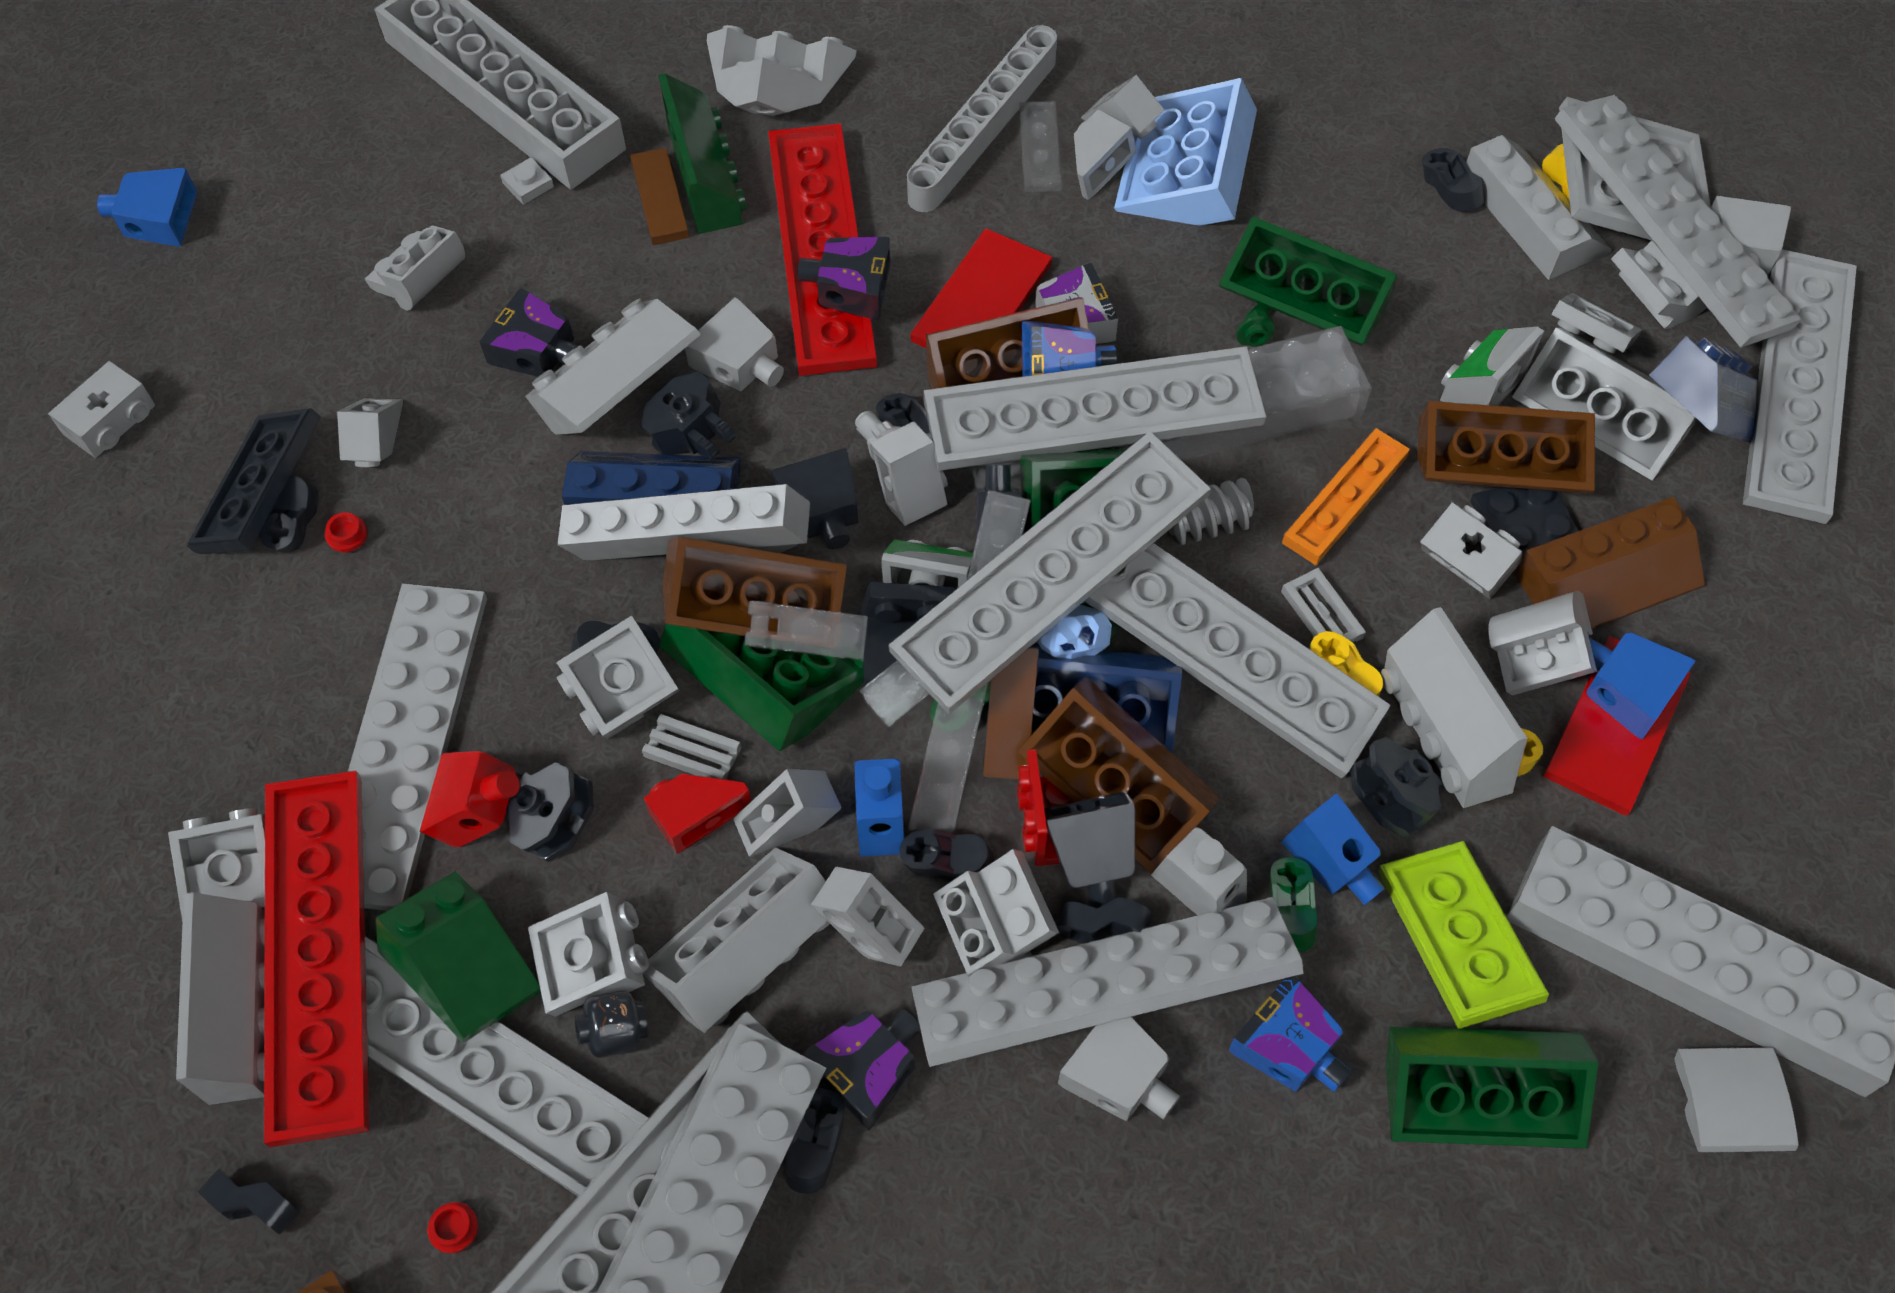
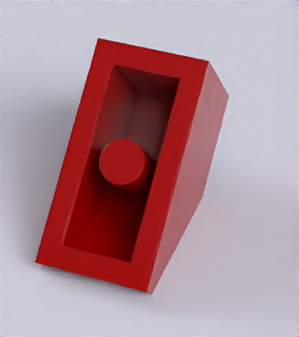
(694, 807)

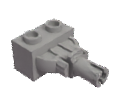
(904, 467)

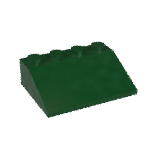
(770, 689)

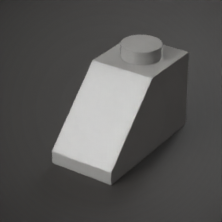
(1131, 105)
(1101, 151)
(368, 430)
(786, 810)

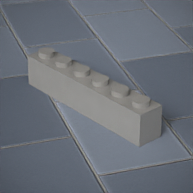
(647, 524)

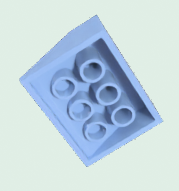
(1193, 157)

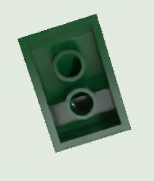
(455, 956)

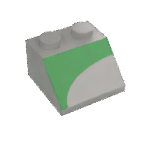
(1492, 367)
(925, 564)

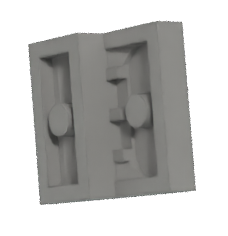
(1736, 1100)

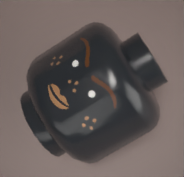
(611, 1024)

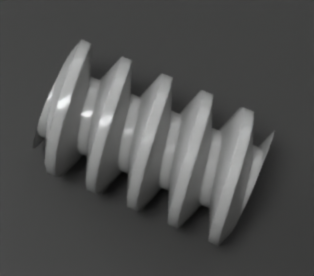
(1222, 507)

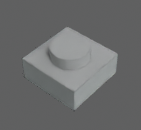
(527, 180)

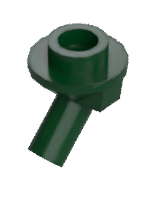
(1256, 326)

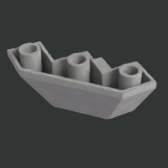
(775, 70)

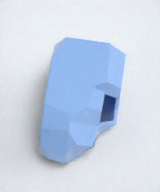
(1078, 634)

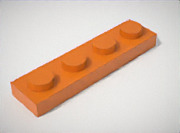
(1345, 496)

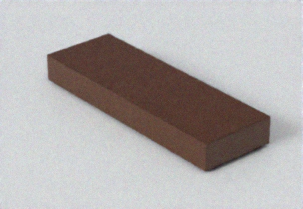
(659, 196)
(1010, 715)

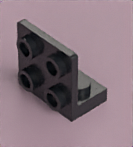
(891, 612)

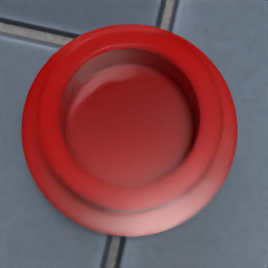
(345, 532)
(453, 1228)

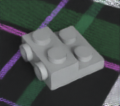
(616, 678)
(221, 857)
(587, 953)

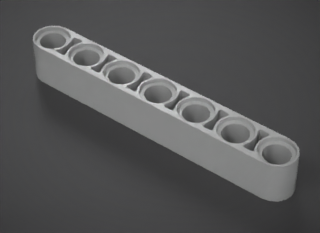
(981, 119)

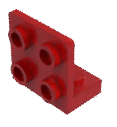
(1033, 796)

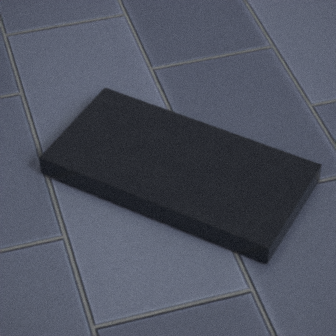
(253, 482)

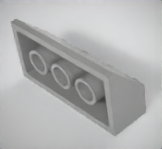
(1533, 208)
(610, 366)
(1632, 412)
(1454, 711)
(739, 939)
(221, 999)

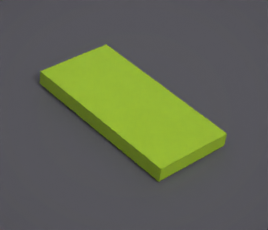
(1462, 935)

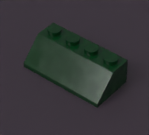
(701, 156)
(1308, 280)
(1490, 1087)

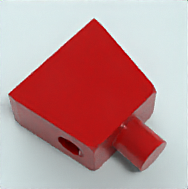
(468, 797)

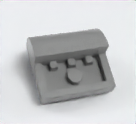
(417, 265)
(1658, 285)
(1543, 643)
(996, 913)

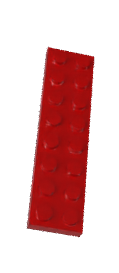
(812, 208)
(314, 961)

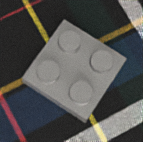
(1608, 329)

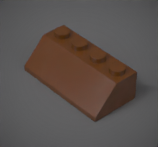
(991, 347)
(1507, 446)
(1619, 563)
(713, 582)
(1098, 750)

